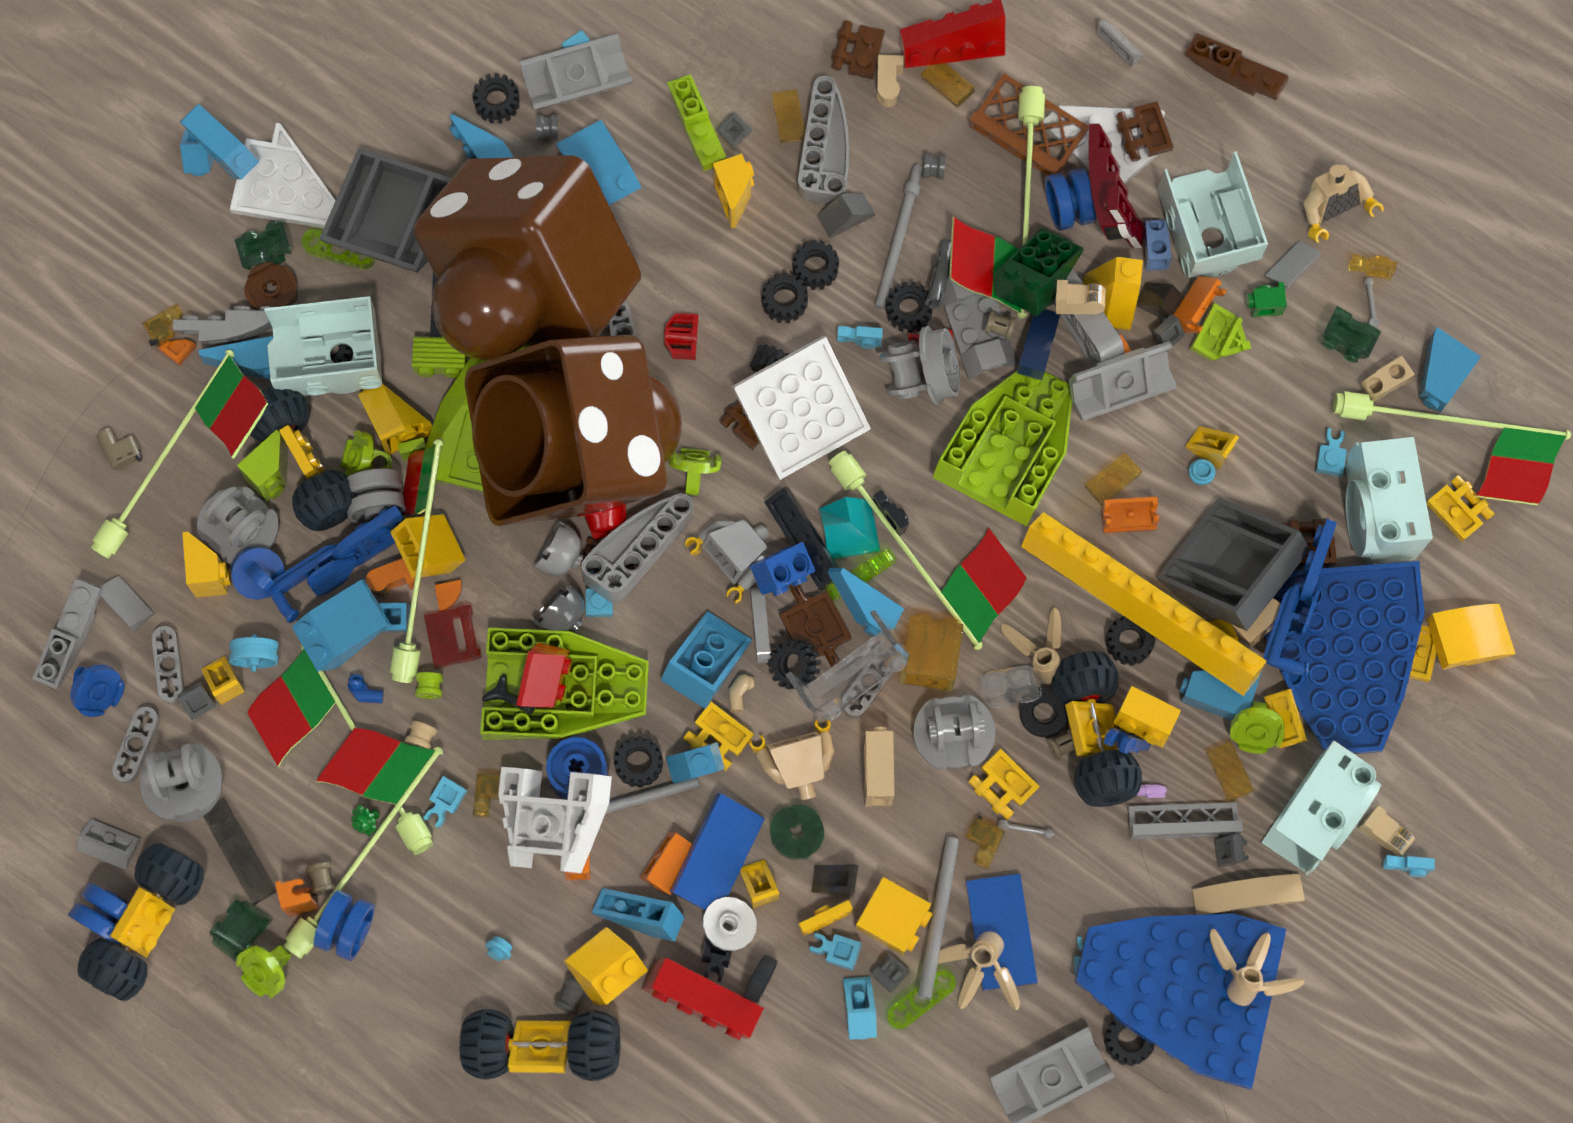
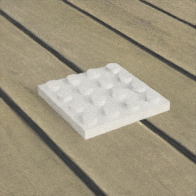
(801, 407)

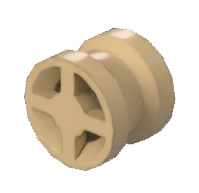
(420, 735)

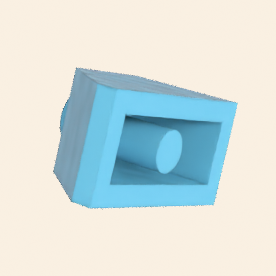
(860, 1008)

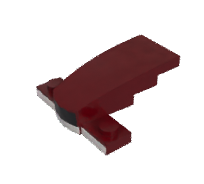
(1110, 193)

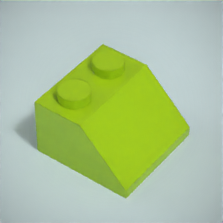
(267, 467)

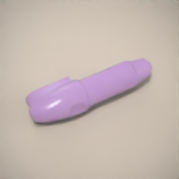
(1152, 791)

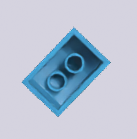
(605, 159)
(341, 626)
(705, 660)

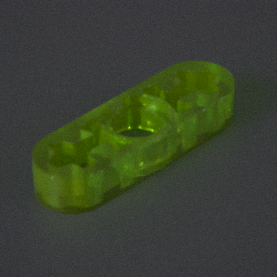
(318, 251)
(867, 570)
(909, 1018)

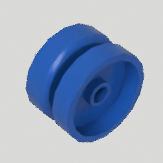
(1070, 199)
(570, 755)
(106, 910)
(344, 925)

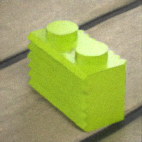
(436, 356)

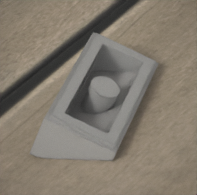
(1119, 43)
(1293, 265)
(125, 603)
(107, 844)

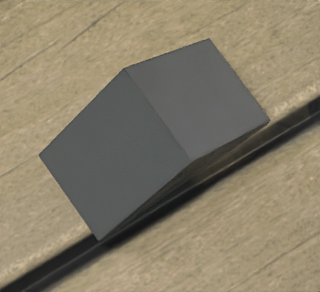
(845, 213)

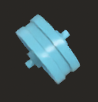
(253, 652)

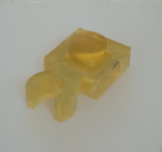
(1377, 266)

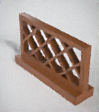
(1017, 145)

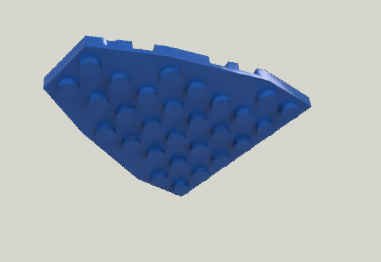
(1356, 651)
(1173, 991)

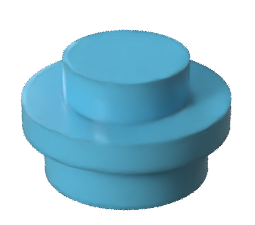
(1201, 472)
(498, 949)

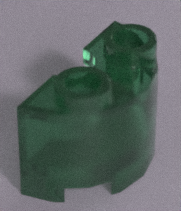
(263, 247)
(1349, 336)
(239, 928)

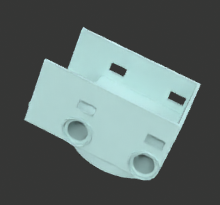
(1215, 202)
(305, 340)
(1383, 507)
(1323, 808)

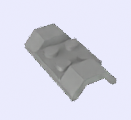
(575, 72)
(968, 318)
(1122, 381)
(1051, 1078)

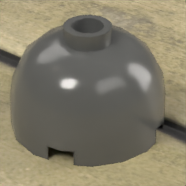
(562, 611)

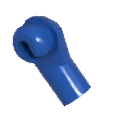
(361, 691)

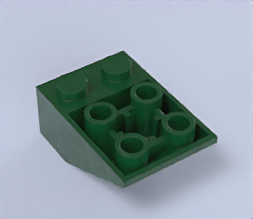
(1032, 272)

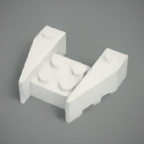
(549, 824)

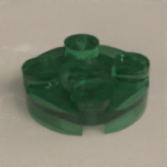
(803, 846)

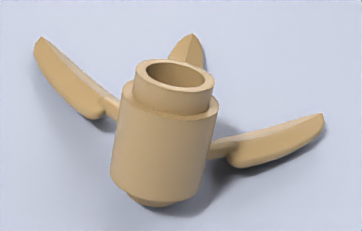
(1045, 659)
(984, 954)
(1249, 980)

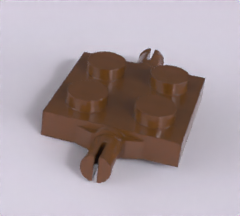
(816, 622)

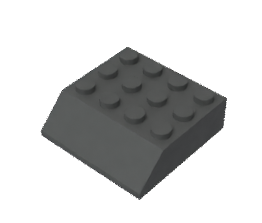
(380, 207)
(1233, 563)

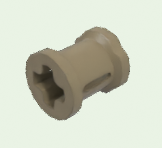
(995, 319)
(1057, 750)
(320, 879)

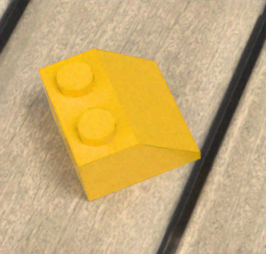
(733, 185)
(203, 569)
(1146, 717)
(605, 966)

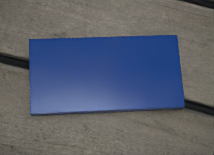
(717, 852)
(1000, 907)

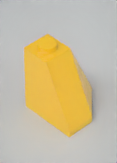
(1122, 284)
(393, 418)

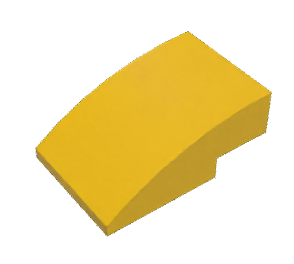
(1470, 635)

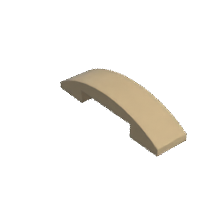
(1248, 894)

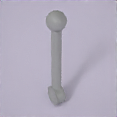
(1369, 281)
(1004, 825)

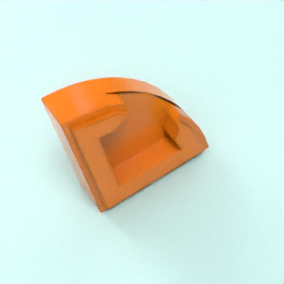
(177, 350)
(448, 594)

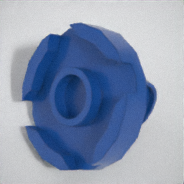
(254, 571)
(95, 689)

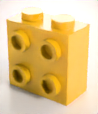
(441, 550)
(894, 917)

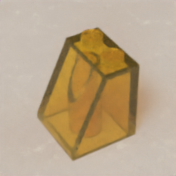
(932, 652)

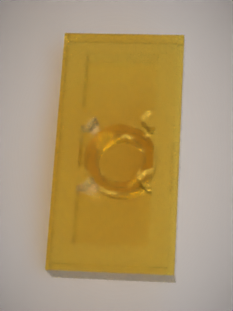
(948, 83)
(788, 116)
(1113, 479)
(1230, 771)

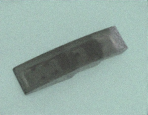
(239, 852)

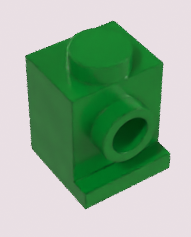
(1267, 300)

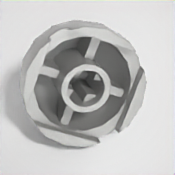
(560, 551)

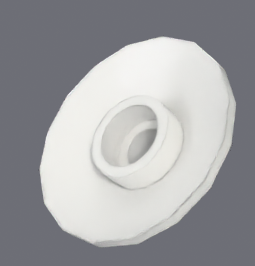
(735, 913)

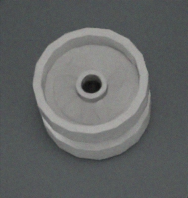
(375, 492)

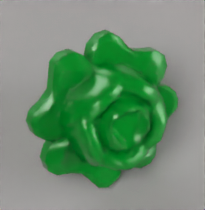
(364, 820)

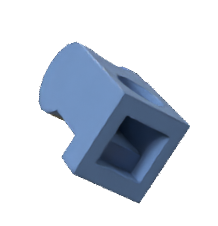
(1156, 245)

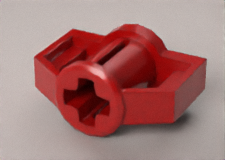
(682, 336)

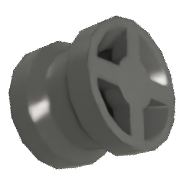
(547, 127)
(934, 165)

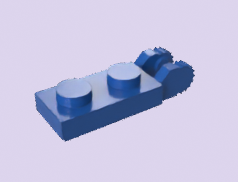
(1125, 741)

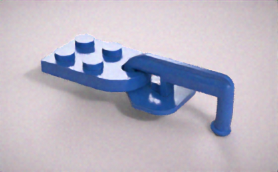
(324, 576)
(1300, 591)

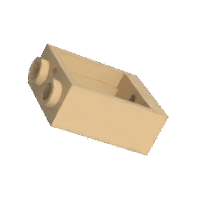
(879, 767)

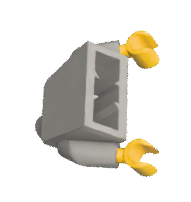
(733, 550)

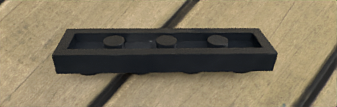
(799, 529)

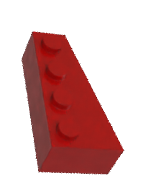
(956, 37)
(703, 998)

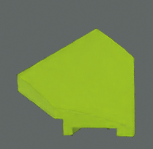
(1220, 335)

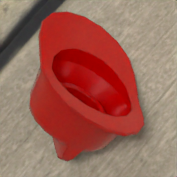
(605, 521)

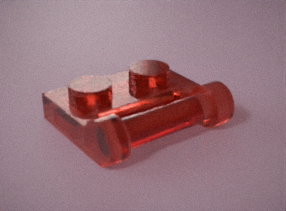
(443, 637)

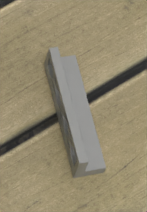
(1184, 827)

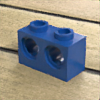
(782, 569)

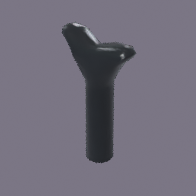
(501, 692)

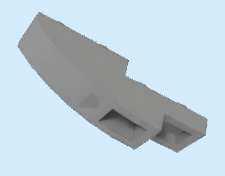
(237, 326)
(70, 634)

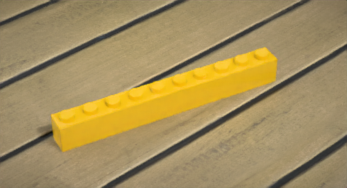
(1143, 604)

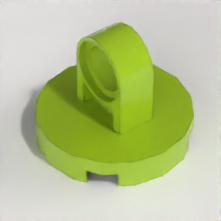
(359, 454)
(694, 463)
(1257, 729)
(263, 969)

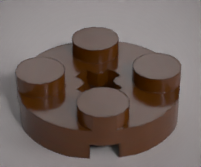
(276, 275)

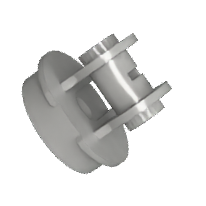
(938, 363)
(236, 521)
(954, 732)
(166, 774)

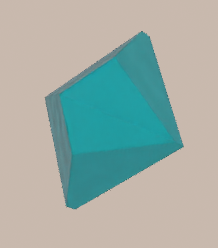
(849, 528)

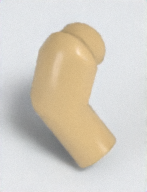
(736, 691)

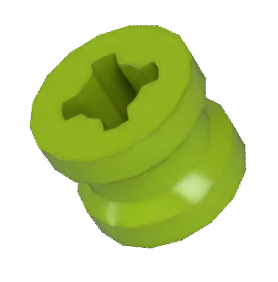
(429, 685)

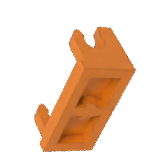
(1197, 302)
(1130, 514)
(666, 863)
(295, 901)

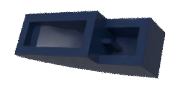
(1038, 344)

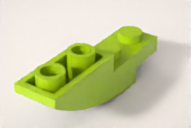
(696, 122)

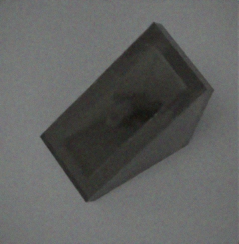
(1159, 299)
(835, 880)

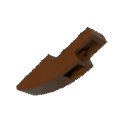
(1230, 67)

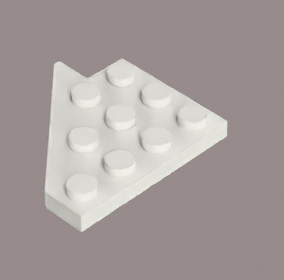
(1108, 122)
(282, 185)

